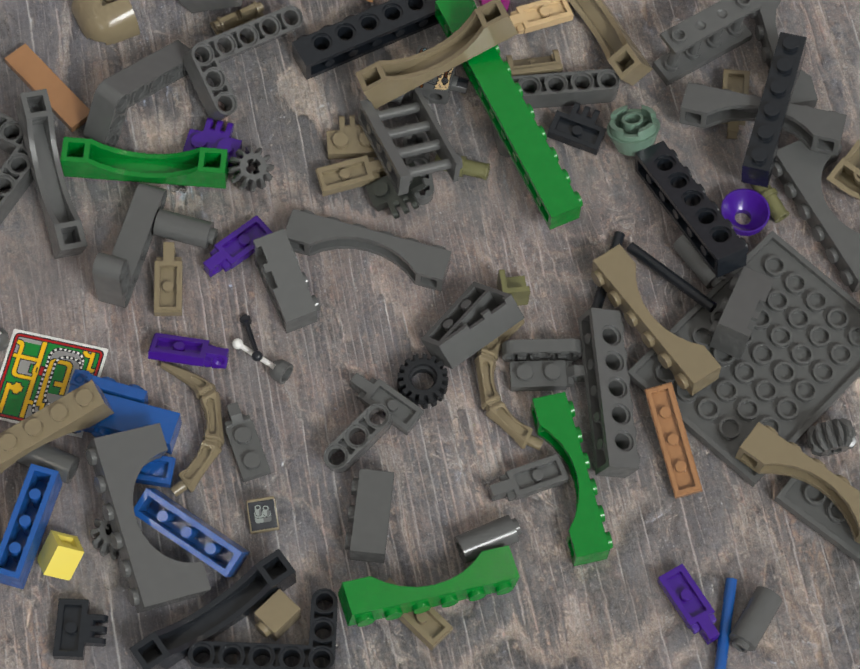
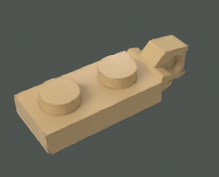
(540, 15)

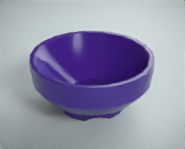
(749, 203)

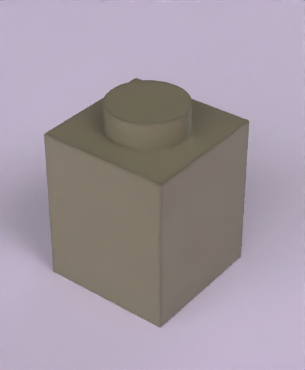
(276, 615)

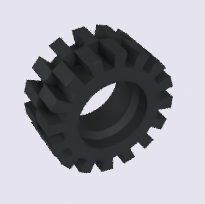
(428, 366)

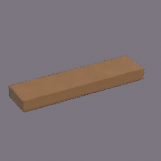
(40, 76)
(673, 440)

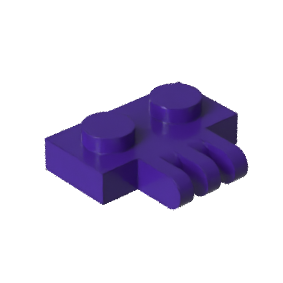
(213, 138)

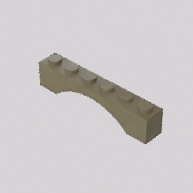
(613, 39)
(392, 78)
(688, 361)
(64, 416)
(771, 454)

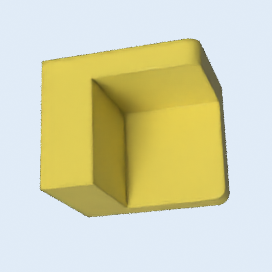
(60, 555)

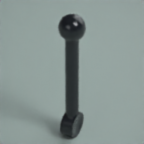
(245, 320)

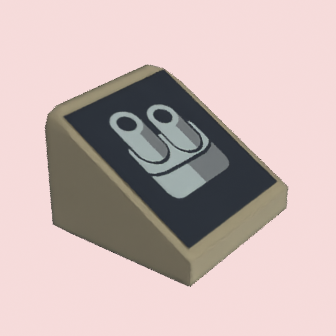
(262, 515)

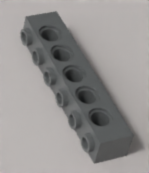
(608, 393)

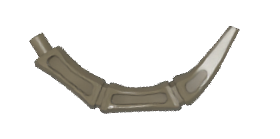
(491, 399)
(213, 434)

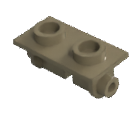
(238, 18)

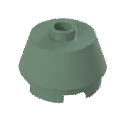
(633, 129)

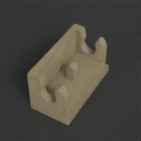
(537, 65)

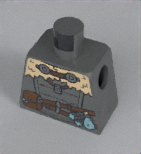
(440, 87)

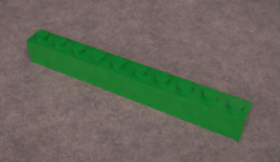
(515, 123)

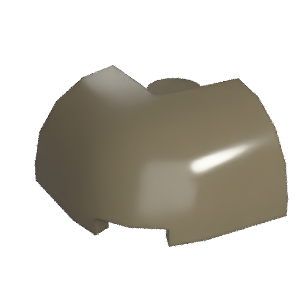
(105, 20)
(847, 173)

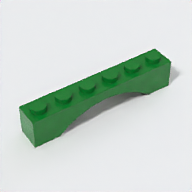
(99, 161)
(555, 425)
(372, 599)

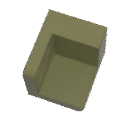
(515, 286)

